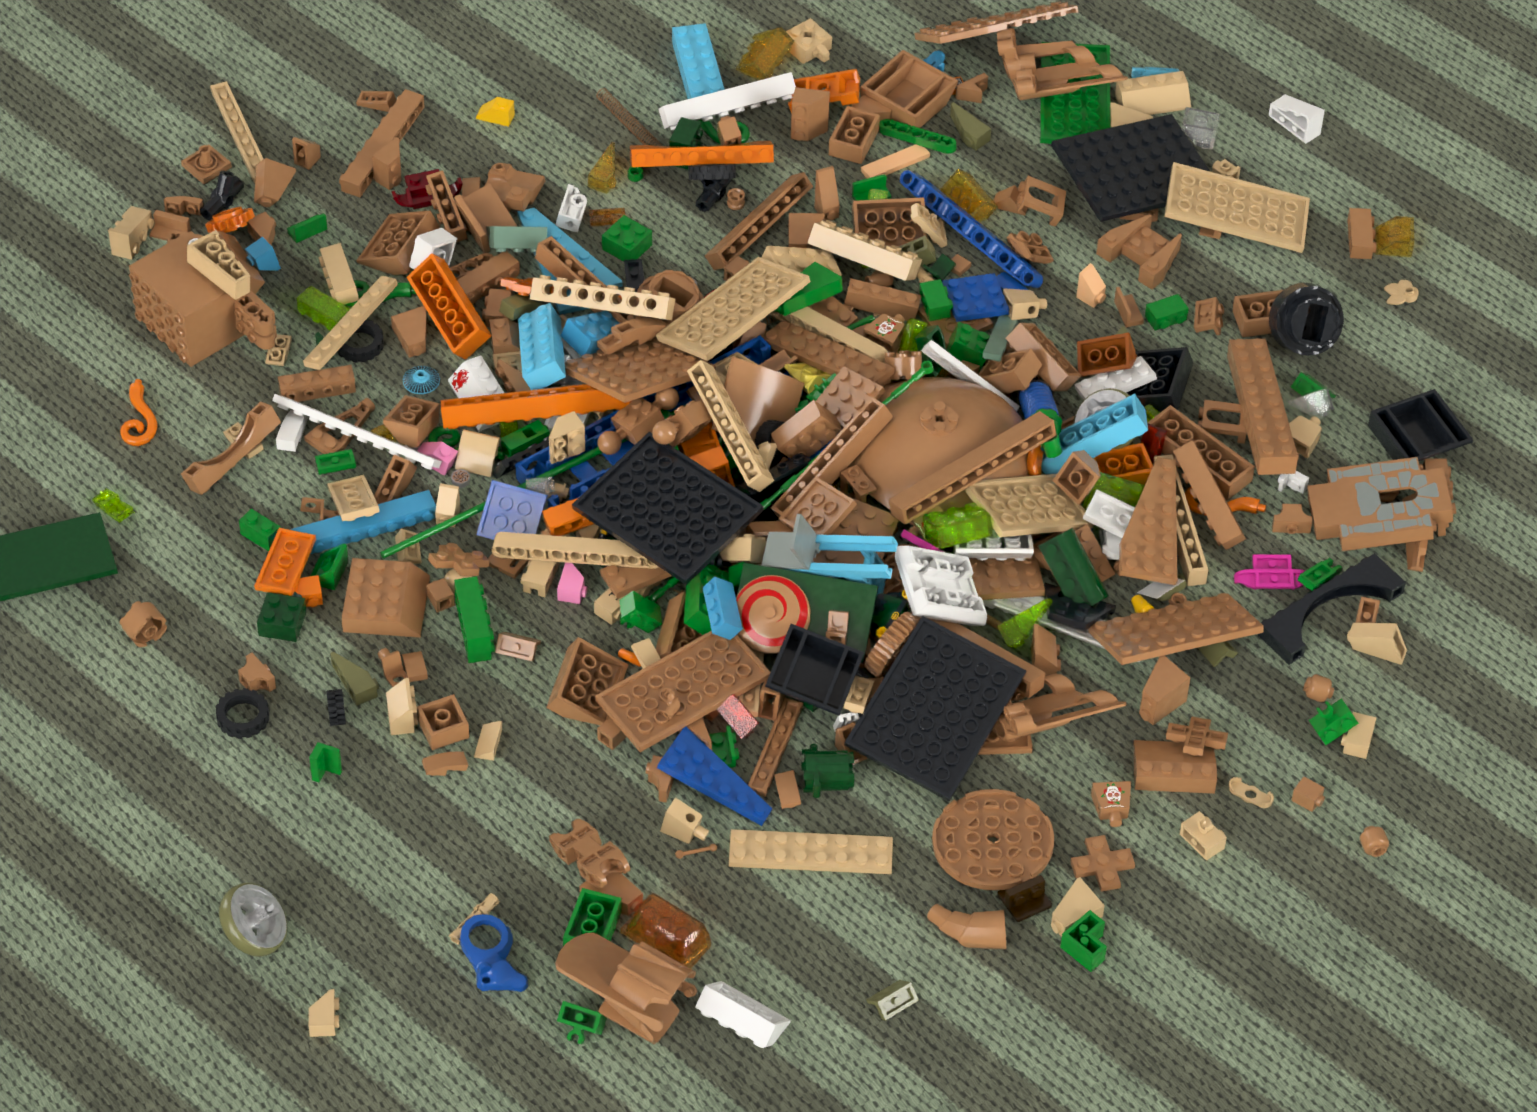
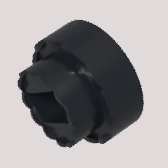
(1306, 319)

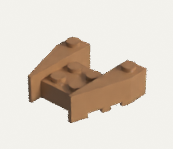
(1141, 246)

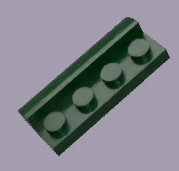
(1073, 568)

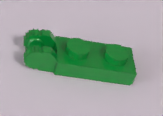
(1319, 574)

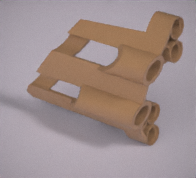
(1052, 80)
(1036, 713)

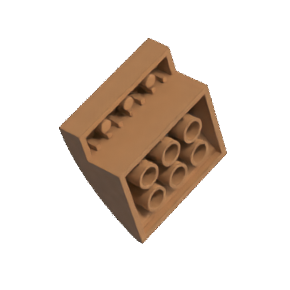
(761, 394)

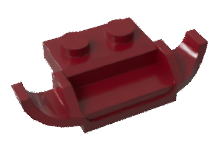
(416, 192)

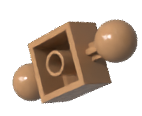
(637, 420)
(683, 425)

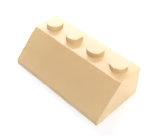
(1154, 93)

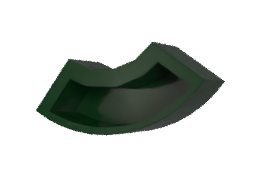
(923, 337)

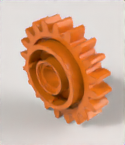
(230, 220)

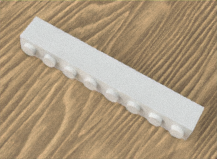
(729, 100)

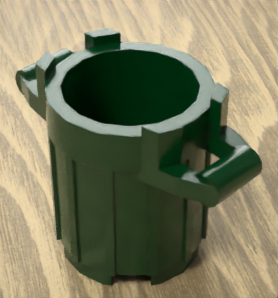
(827, 770)

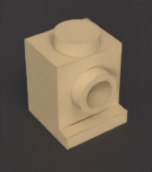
(1226, 168)

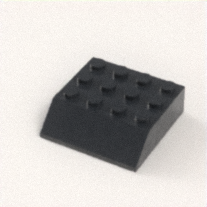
(1418, 427)
(814, 669)

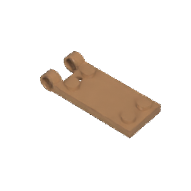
(628, 579)

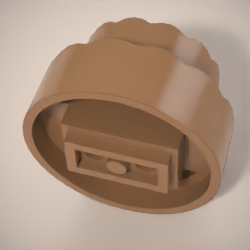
(678, 286)

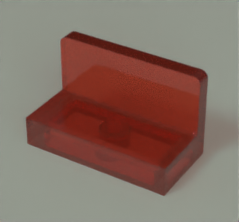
(1154, 440)
(738, 716)

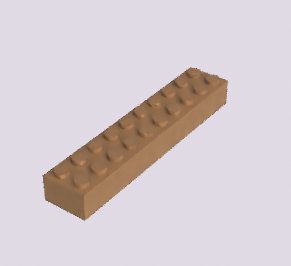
(1262, 407)

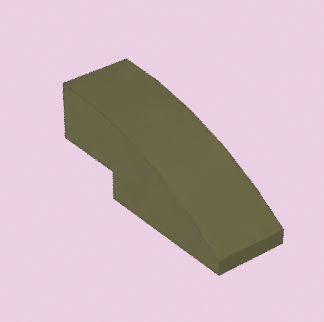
(517, 305)

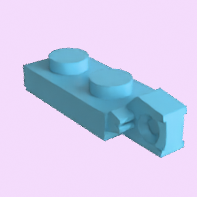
(1147, 71)

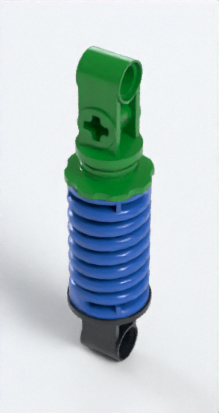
(1040, 398)

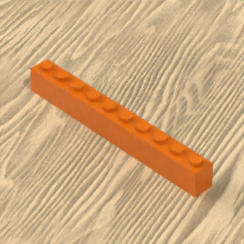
(526, 405)
(564, 520)

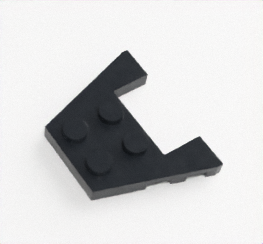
(1072, 613)

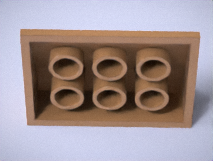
(887, 220)
(395, 240)
(581, 677)
(1166, 768)

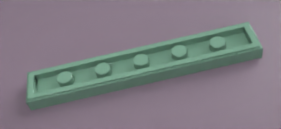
(997, 343)

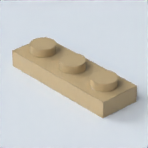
(858, 695)

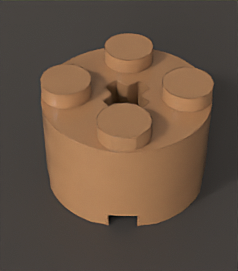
(904, 363)
(143, 623)

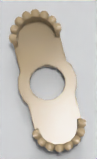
(1239, 788)

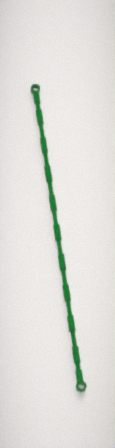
(895, 394)

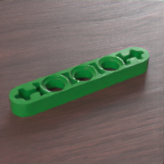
(942, 144)

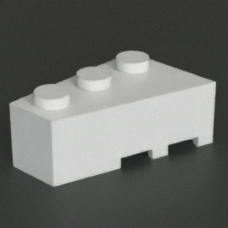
(1297, 117)

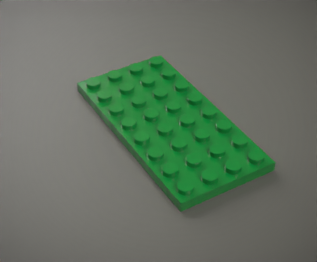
(1076, 111)

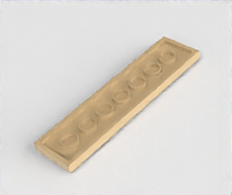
(811, 851)

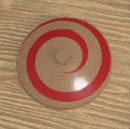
(768, 609)

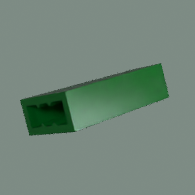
(822, 285)

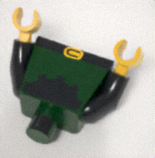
(888, 609)

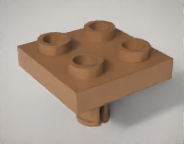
(206, 163)

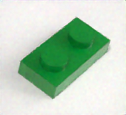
(335, 461)

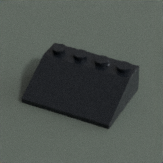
(1172, 373)

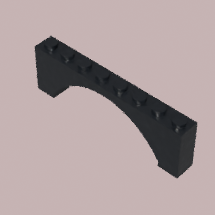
(1366, 578)

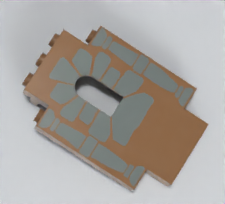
(1353, 510)

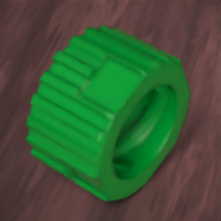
(635, 177)

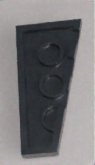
(509, 464)

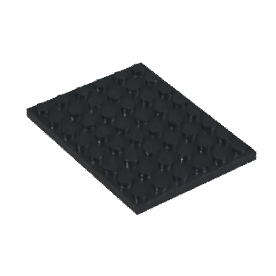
(1127, 165)
(667, 508)
(935, 708)

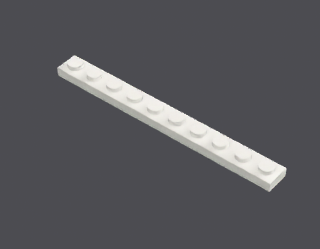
(349, 429)

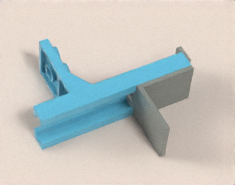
(797, 549)

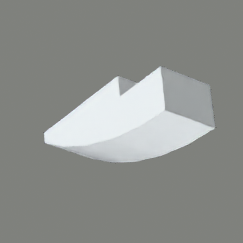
(291, 431)

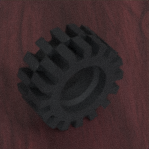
(336, 707)

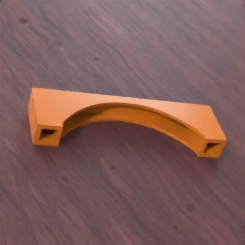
(724, 154)

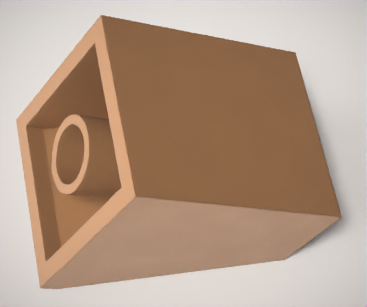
(1164, 691)

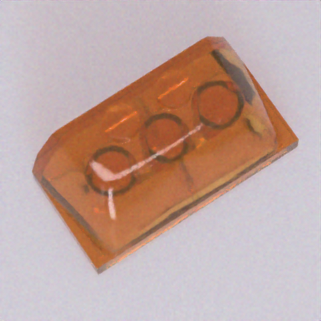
(668, 930)

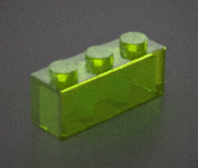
(320, 307)

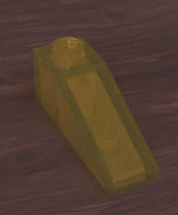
(603, 173)

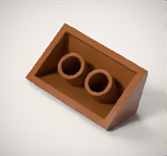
(1105, 354)

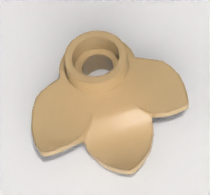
(1401, 292)

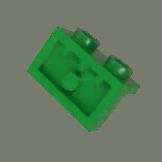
(724, 748)

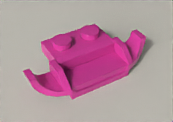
(1270, 573)

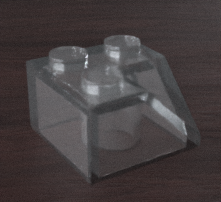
(1200, 127)

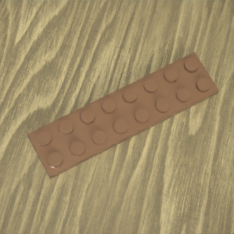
(824, 353)

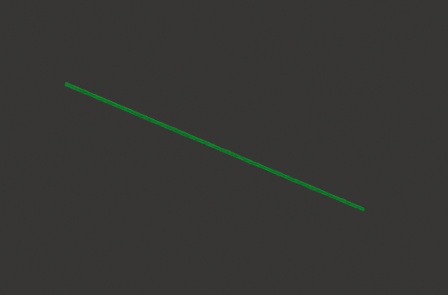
(553, 472)

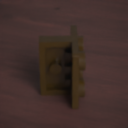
(1026, 899)

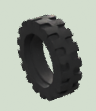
(712, 171)
(368, 352)
(242, 729)

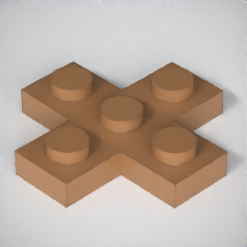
(453, 557)
(1196, 736)
(1102, 863)

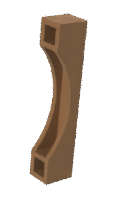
(257, 426)

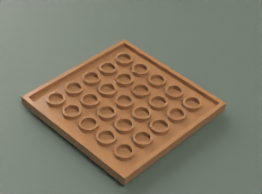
(634, 369)

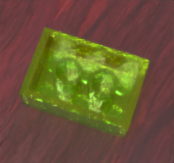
(957, 525)

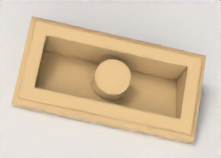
(411, 553)
(488, 740)

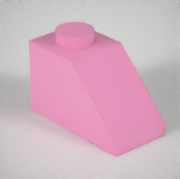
(441, 452)
(571, 585)

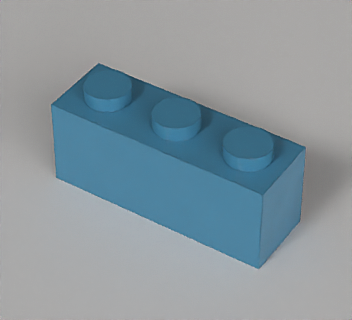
(722, 608)

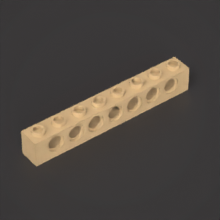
(541, 292)
(730, 426)

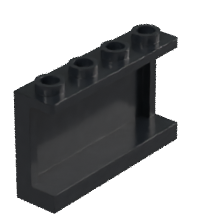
(780, 474)

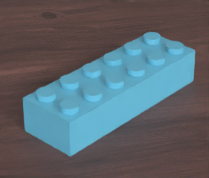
(696, 60)
(541, 347)
(1100, 432)

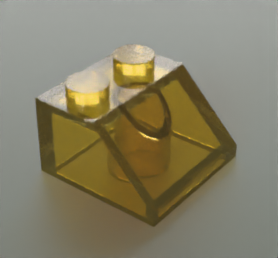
(1395, 237)

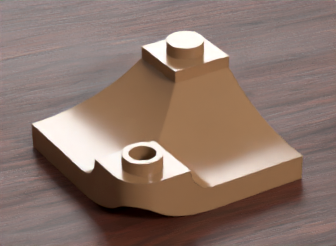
(514, 187)

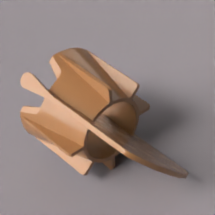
(634, 983)

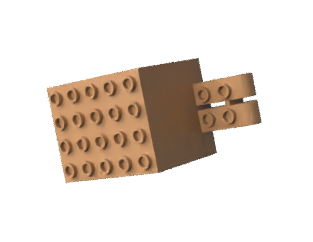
(191, 309)

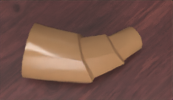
(976, 930)

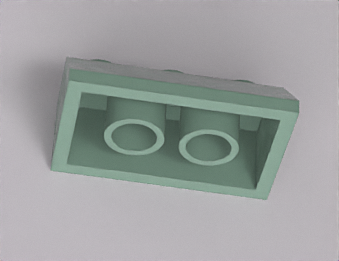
(515, 237)

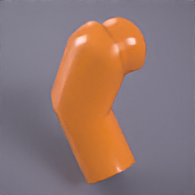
(629, 656)

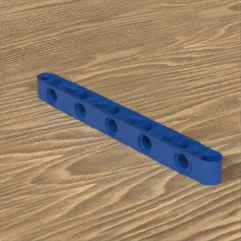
(971, 229)

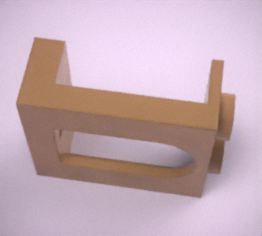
(1055, 210)
(1222, 428)
(858, 481)

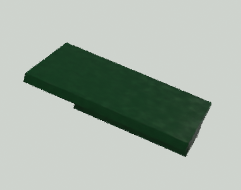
(54, 556)
(827, 595)

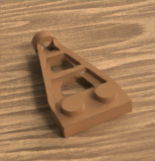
(328, 444)

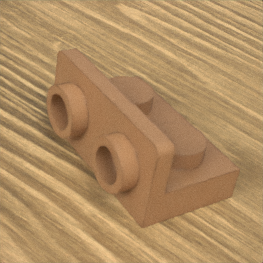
(1208, 315)

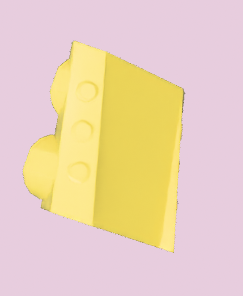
(807, 375)

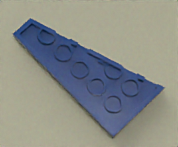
(704, 771)

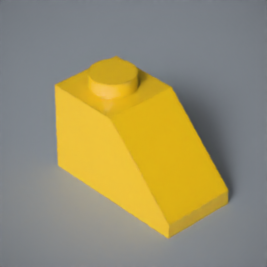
(497, 111)

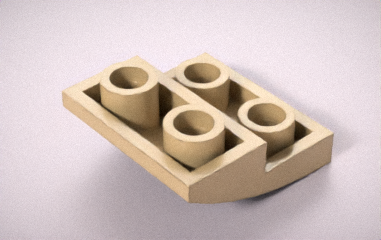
(477, 453)

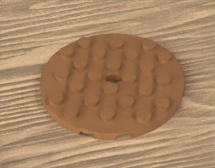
(1018, 854)

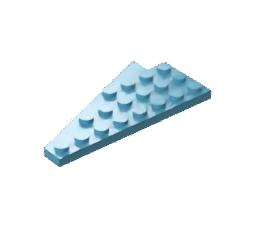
(533, 218)

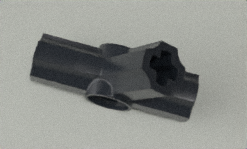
(712, 191)
(223, 195)

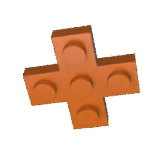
(522, 286)

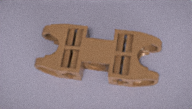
(592, 859)

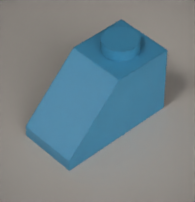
(262, 255)

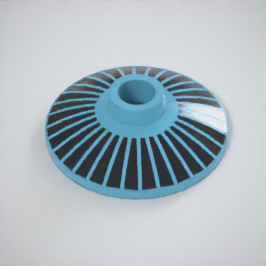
(421, 380)

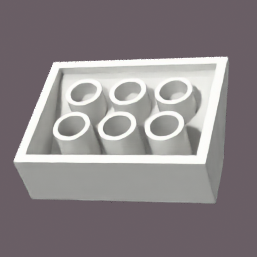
(997, 547)

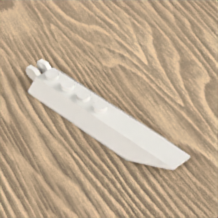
(1018, 605)

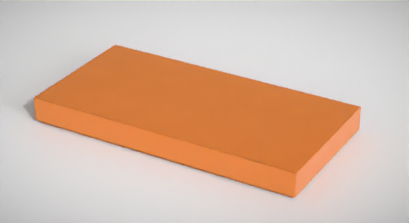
(285, 562)

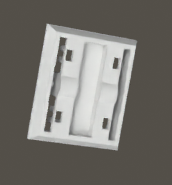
(940, 586)

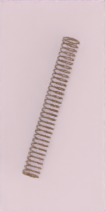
(627, 111)

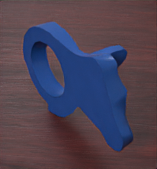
(491, 965)

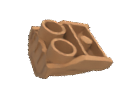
(1029, 247)

